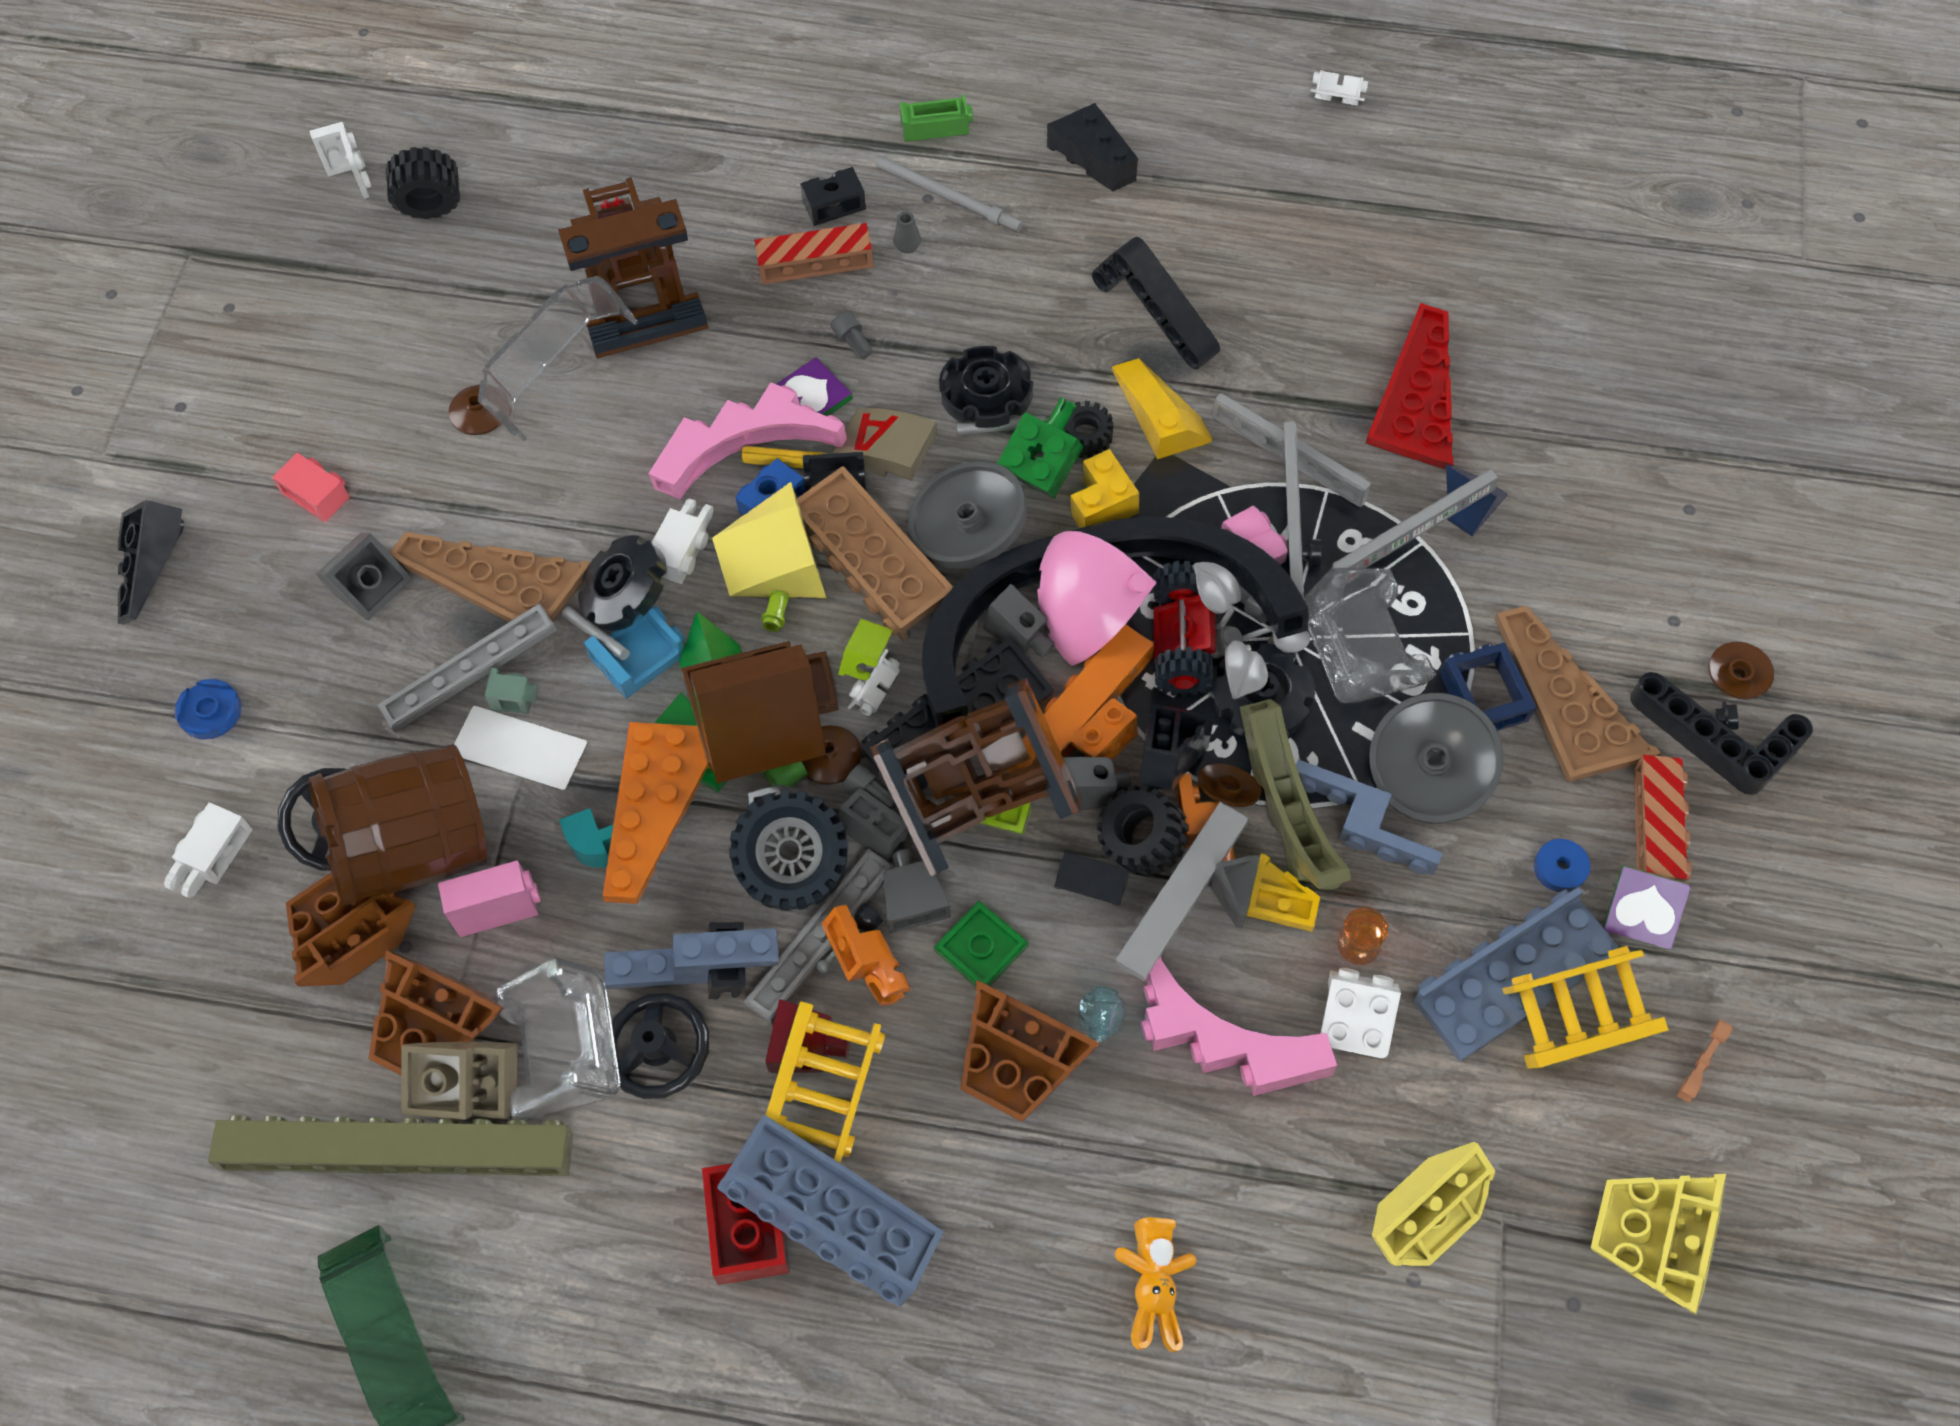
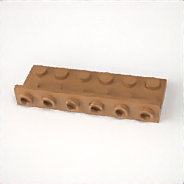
(871, 552)

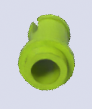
(773, 618)

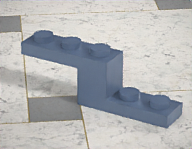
(1365, 817)
(691, 958)

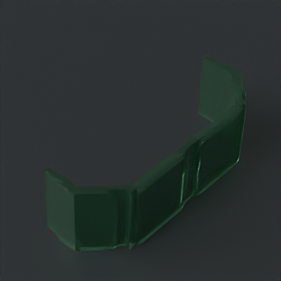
(382, 1334)

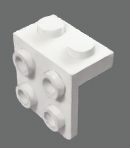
(338, 153)
(1360, 1012)

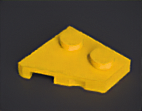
(1282, 898)

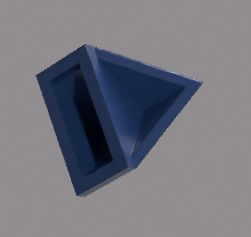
(1476, 514)

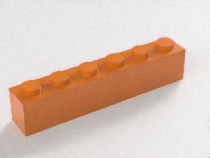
(1103, 678)

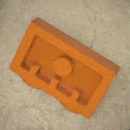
(1107, 731)

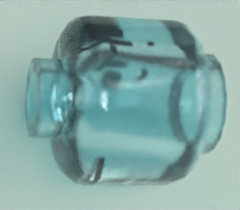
(1101, 1013)

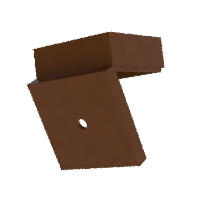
(755, 710)

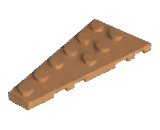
(492, 577)
(1572, 708)

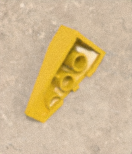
(1162, 414)

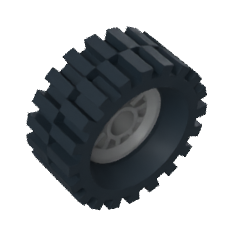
(785, 812)

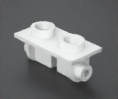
(1328, 87)
(866, 692)

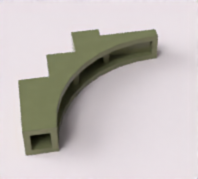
(1290, 813)

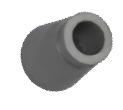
(906, 233)

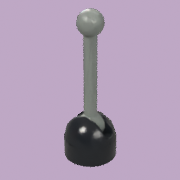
(866, 921)

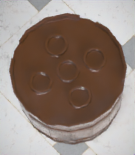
(399, 822)

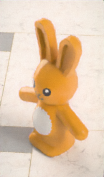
(1155, 1288)

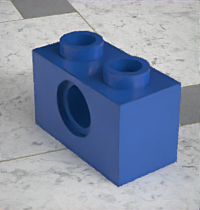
(769, 480)

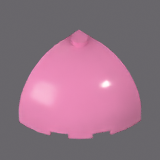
(1088, 593)

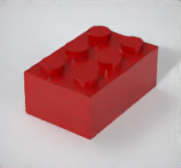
(738, 1239)

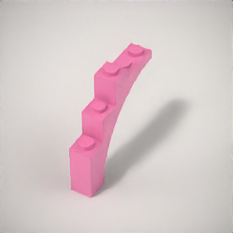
(775, 417)
(1267, 1060)

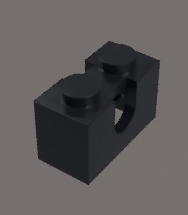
(841, 187)

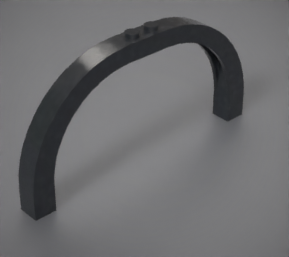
(1134, 537)

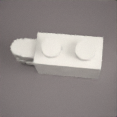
(682, 538)
(207, 849)

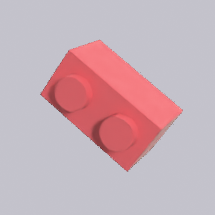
(311, 486)

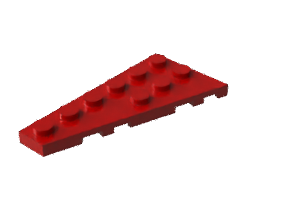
(1418, 400)

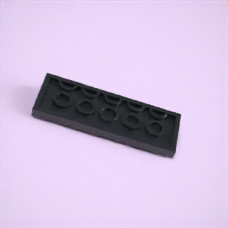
(982, 685)

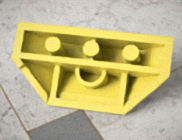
(1433, 1206)

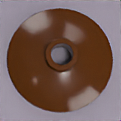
(469, 417)
(1745, 660)
(838, 764)
(1229, 785)

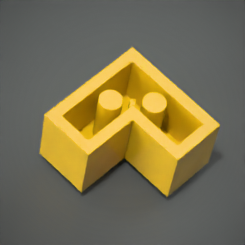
(1108, 492)

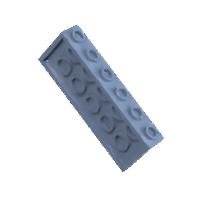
(1468, 1000)
(831, 1211)

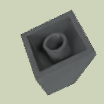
(364, 575)

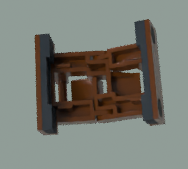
(618, 248)
(946, 763)

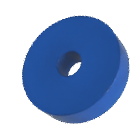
(1568, 853)

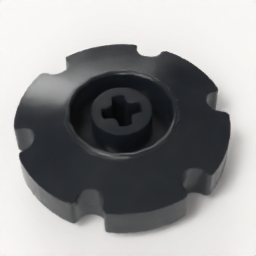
(986, 386)
(622, 583)
(1286, 685)

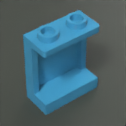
(651, 648)

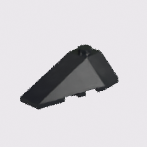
(147, 539)

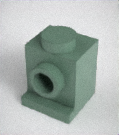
(510, 692)

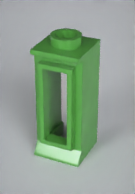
(935, 118)

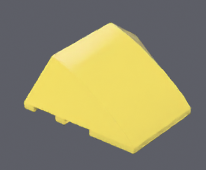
(769, 551)
(1662, 1232)

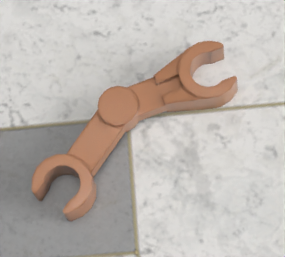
(1693, 1082)

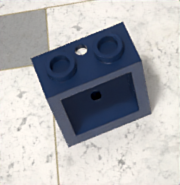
(1502, 716)

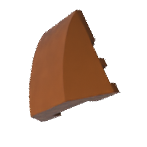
(340, 940)
(425, 1008)
(1018, 1053)

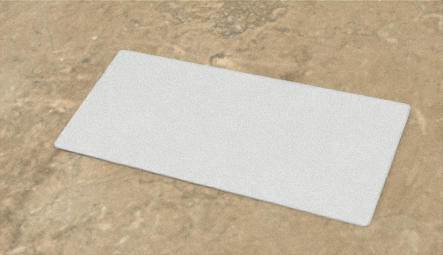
(519, 747)

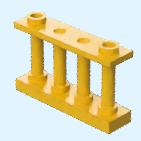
(1578, 1043)
(797, 1056)

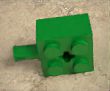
(1040, 436)

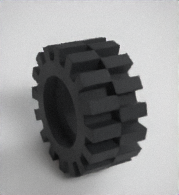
(1096, 418)

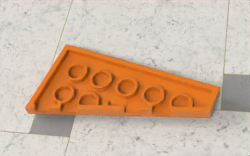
(655, 790)

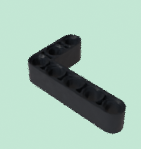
(1161, 298)
(1719, 736)

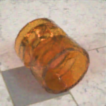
(1362, 935)

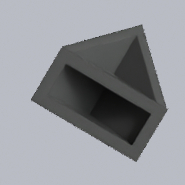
(1234, 885)

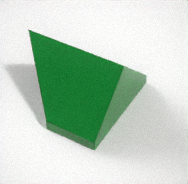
(706, 643)

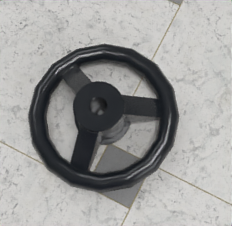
(301, 787)
(658, 1044)

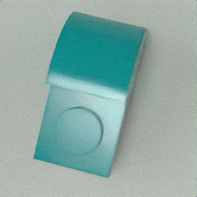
(585, 839)

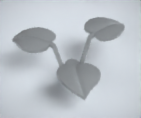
(1244, 667)

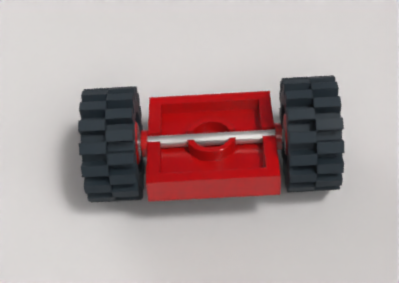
(1182, 632)

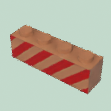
(814, 253)
(1662, 817)

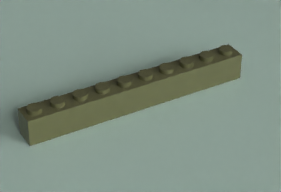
(391, 1147)

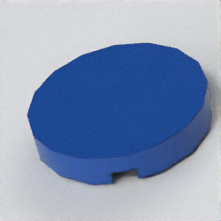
(208, 709)

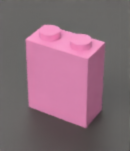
(489, 898)

